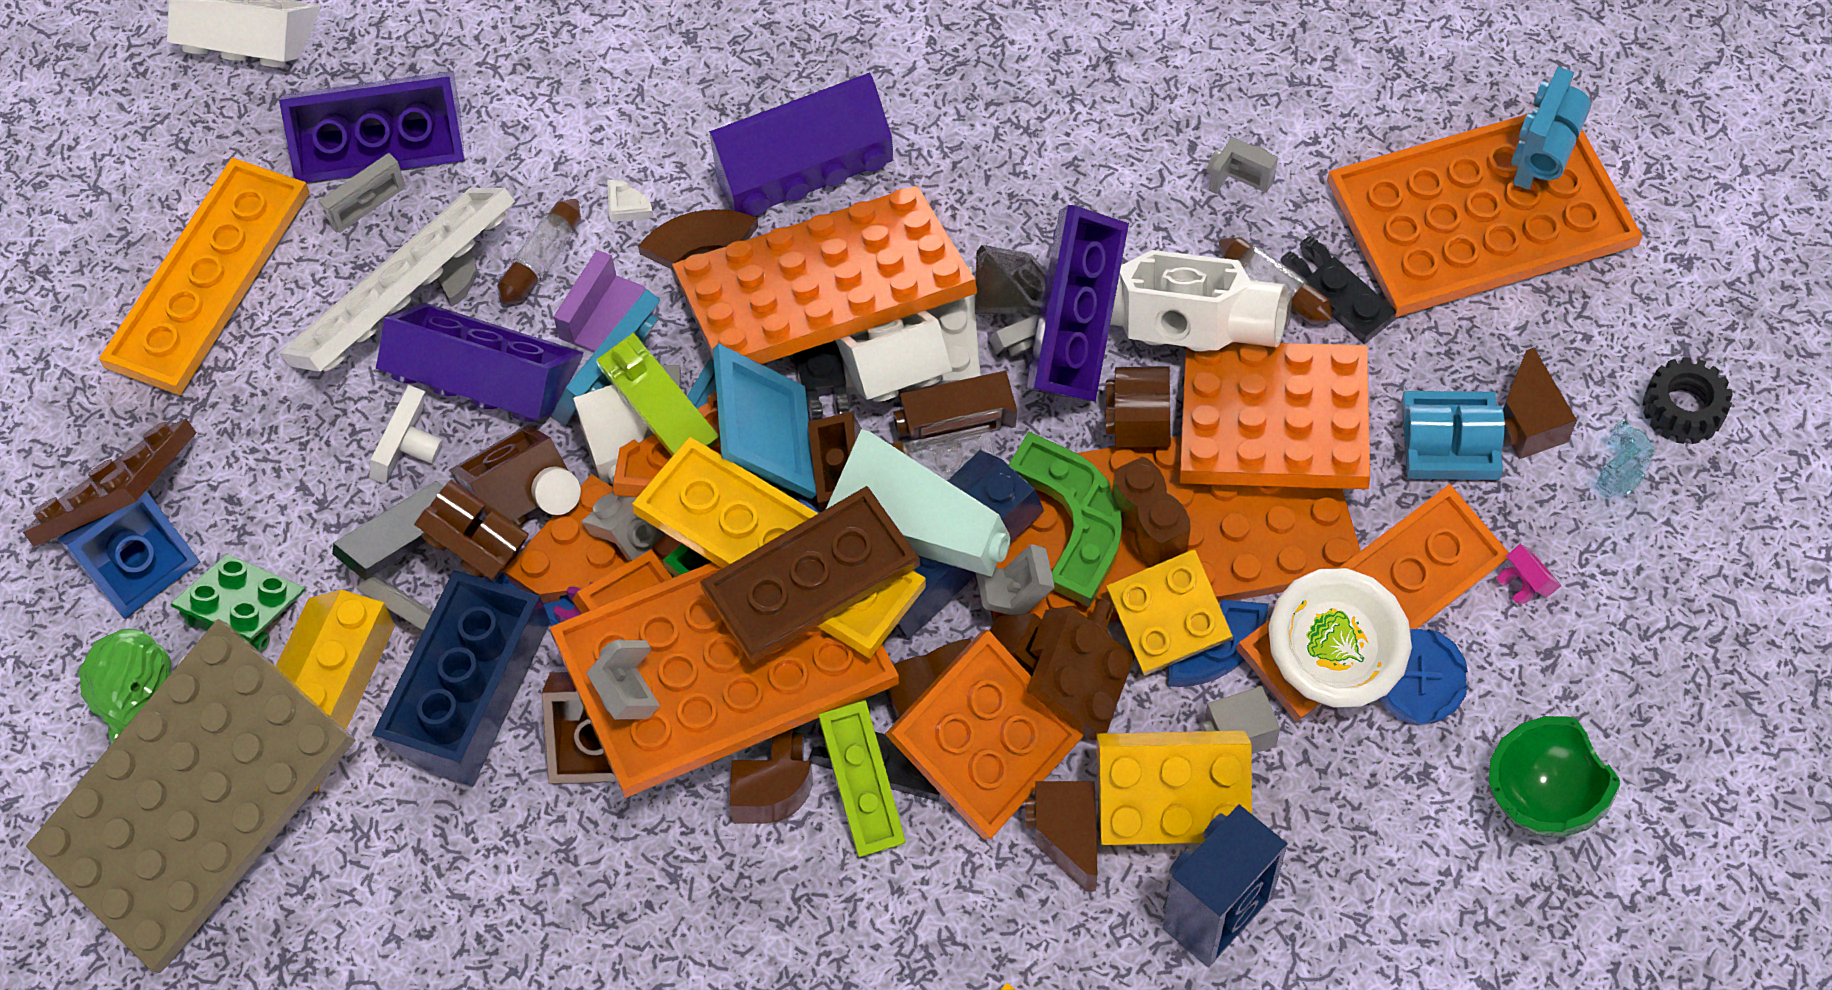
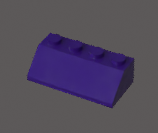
(352, 126)
(802, 146)
(1077, 304)
(476, 361)

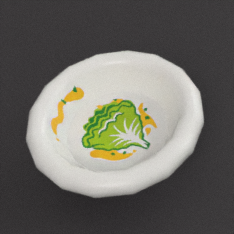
(1340, 637)

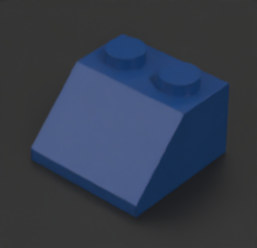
(130, 553)

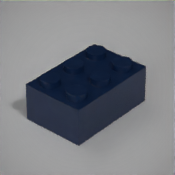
(1222, 883)

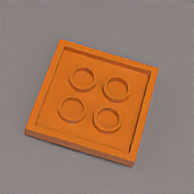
(983, 735)

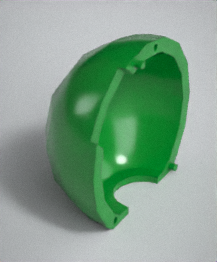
(1551, 777)

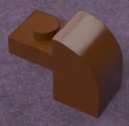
(771, 788)

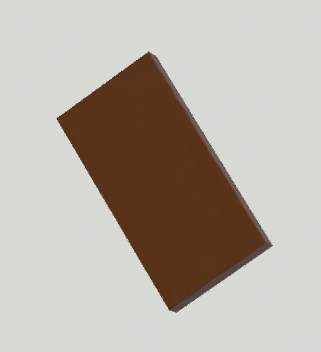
(809, 574)

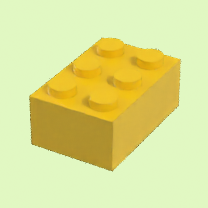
(1169, 784)

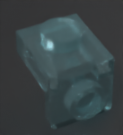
(1633, 459)

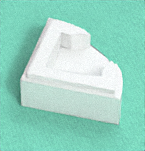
(627, 202)

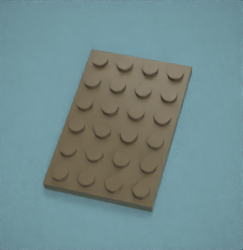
(190, 795)

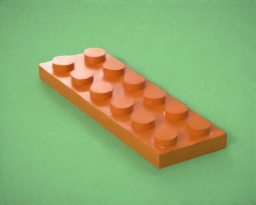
(1420, 560)

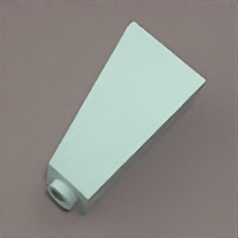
(926, 509)

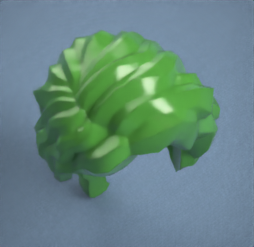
(122, 676)

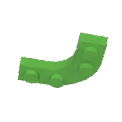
(1090, 505)

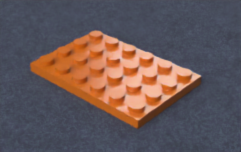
(1454, 224)
(824, 277)
(704, 681)

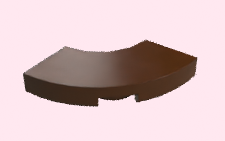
(696, 234)

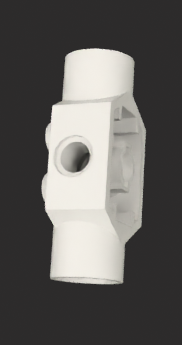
(1197, 302)

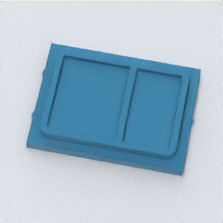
(763, 422)

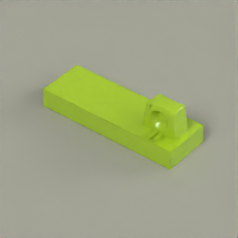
(655, 395)
(861, 778)

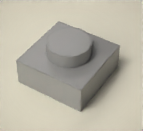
(1016, 337)

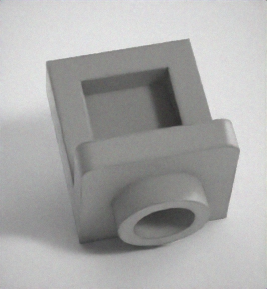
(1244, 163)
(615, 521)
(1019, 584)
(619, 681)

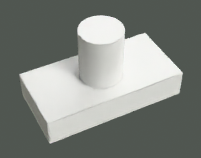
(404, 437)

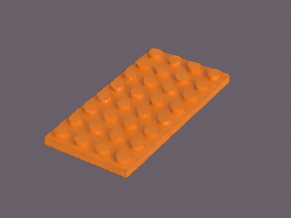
(1245, 535)

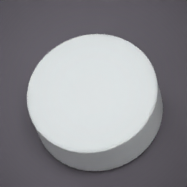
(555, 490)

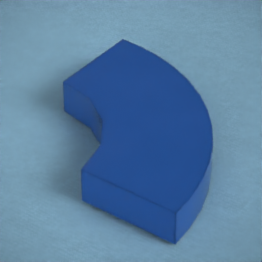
(1220, 660)

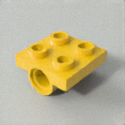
(1169, 612)

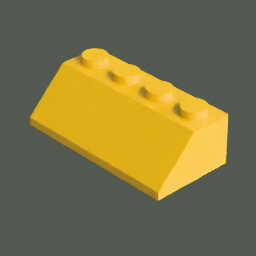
(336, 650)

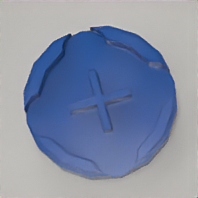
(1432, 680)

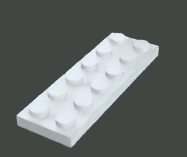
(391, 283)

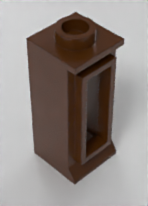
(956, 407)

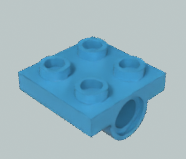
(1550, 130)
(1452, 435)

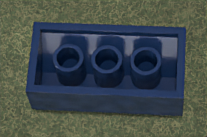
(1001, 490)
(463, 676)

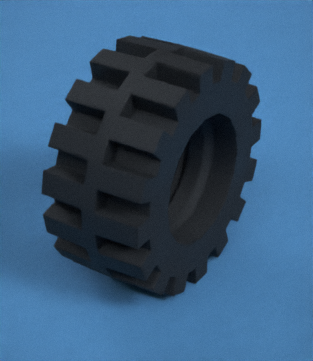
(1690, 378)

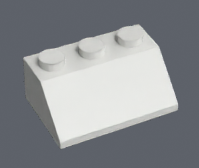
(243, 28)

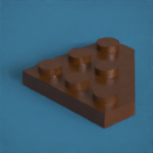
(111, 483)

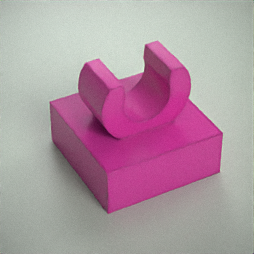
(1532, 573)

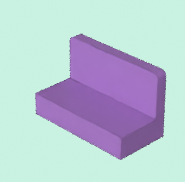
(595, 303)

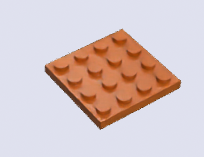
(1277, 416)

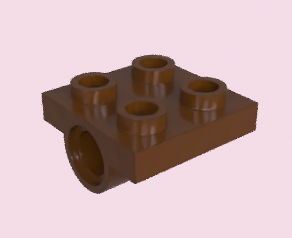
(455, 524)

